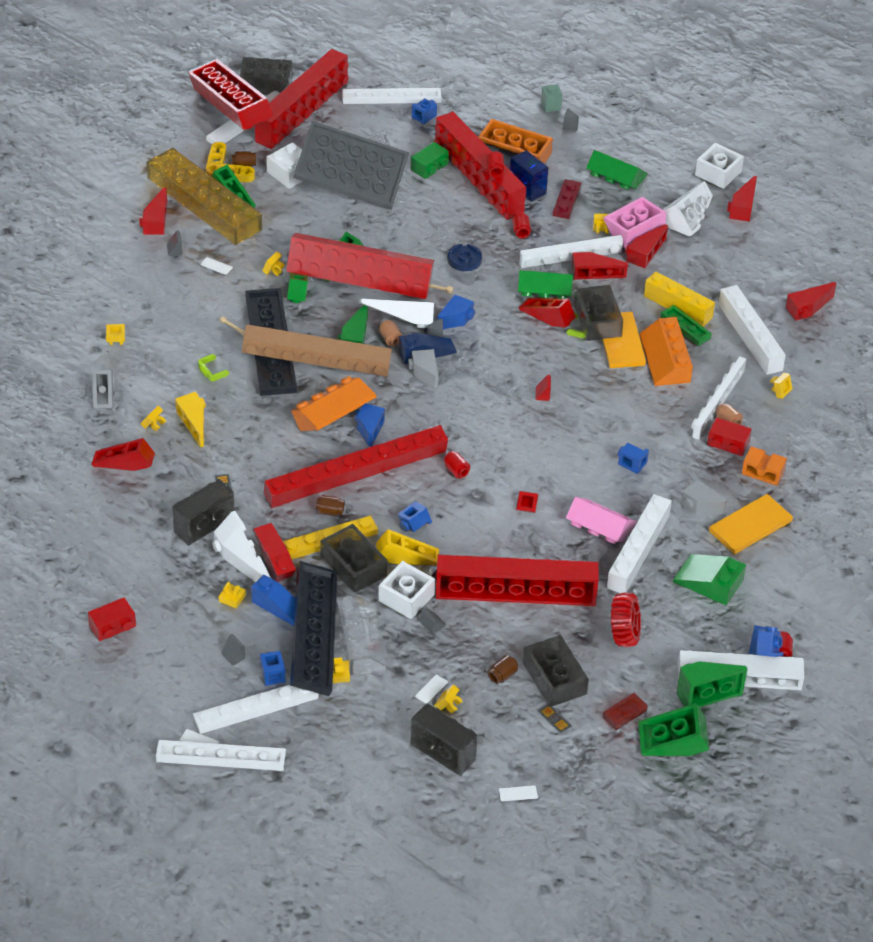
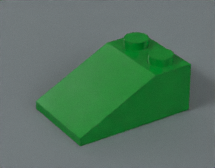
(712, 576)
(710, 682)
(674, 733)

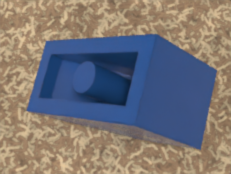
(457, 312)
(369, 422)

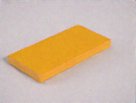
(625, 350)
(750, 524)

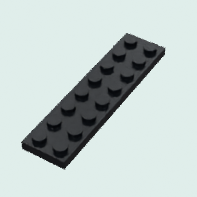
(267, 310)
(314, 629)

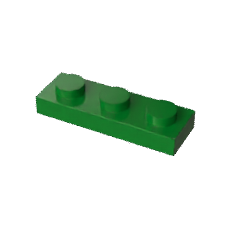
(688, 326)

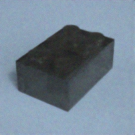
(267, 74)
(598, 312)
(202, 511)
(353, 558)
(555, 670)
(443, 739)

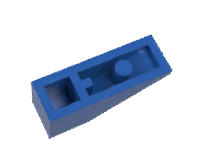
(273, 598)

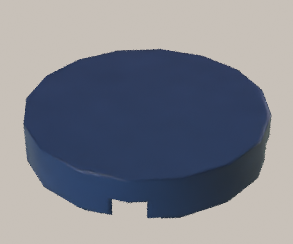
(464, 257)

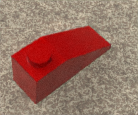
(742, 201)
(155, 215)
(646, 246)
(596, 266)
(809, 301)
(549, 310)
(125, 456)
(274, 552)

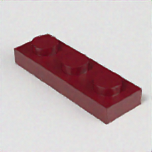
(567, 199)

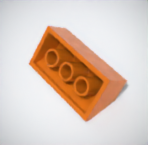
(516, 139)
(666, 352)
(332, 404)

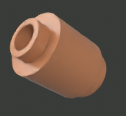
(390, 333)
(729, 413)

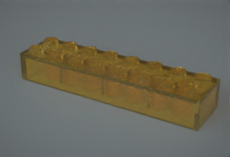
(204, 196)

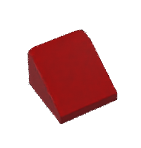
(543, 389)
(527, 502)

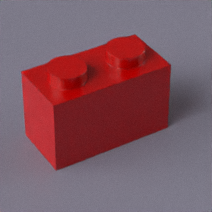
(729, 436)
(112, 619)

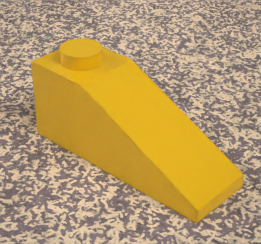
(191, 411)
(401, 548)

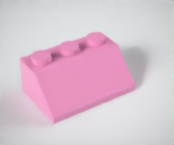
(635, 220)
(600, 520)

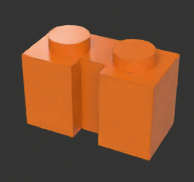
(764, 467)

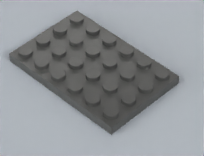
(351, 165)

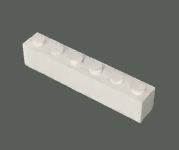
(752, 330)
(639, 544)
(761, 672)

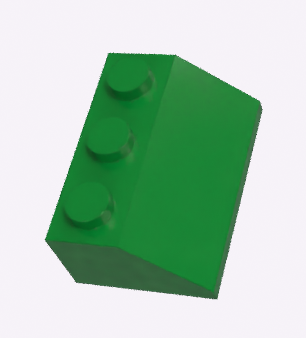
(615, 170)
(545, 284)

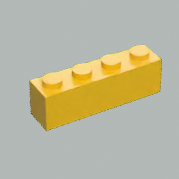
(669, 292)

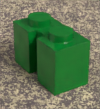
(429, 160)

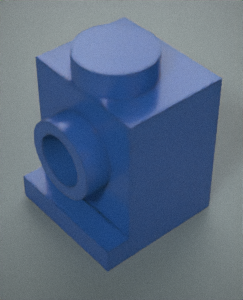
(427, 108)
(632, 457)
(414, 517)
(769, 642)
(272, 668)

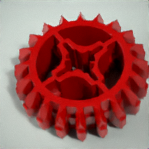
(626, 619)

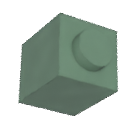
(551, 98)

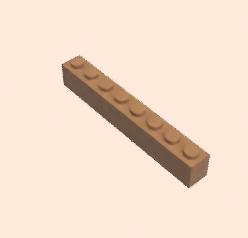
(316, 350)

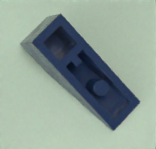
(418, 341)

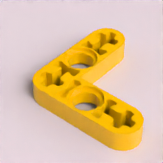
(247, 173)

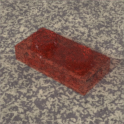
(625, 711)

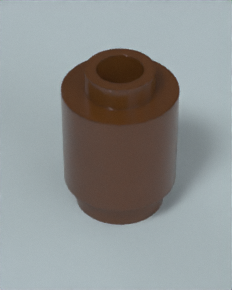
(244, 158)
(330, 505)
(503, 669)

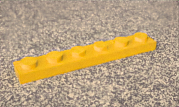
(310, 542)

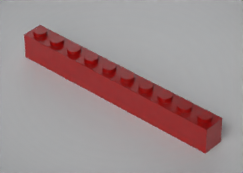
(355, 466)

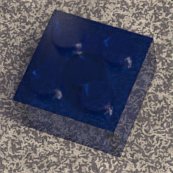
(531, 173)

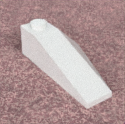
(688, 210)
(411, 312)
(236, 549)

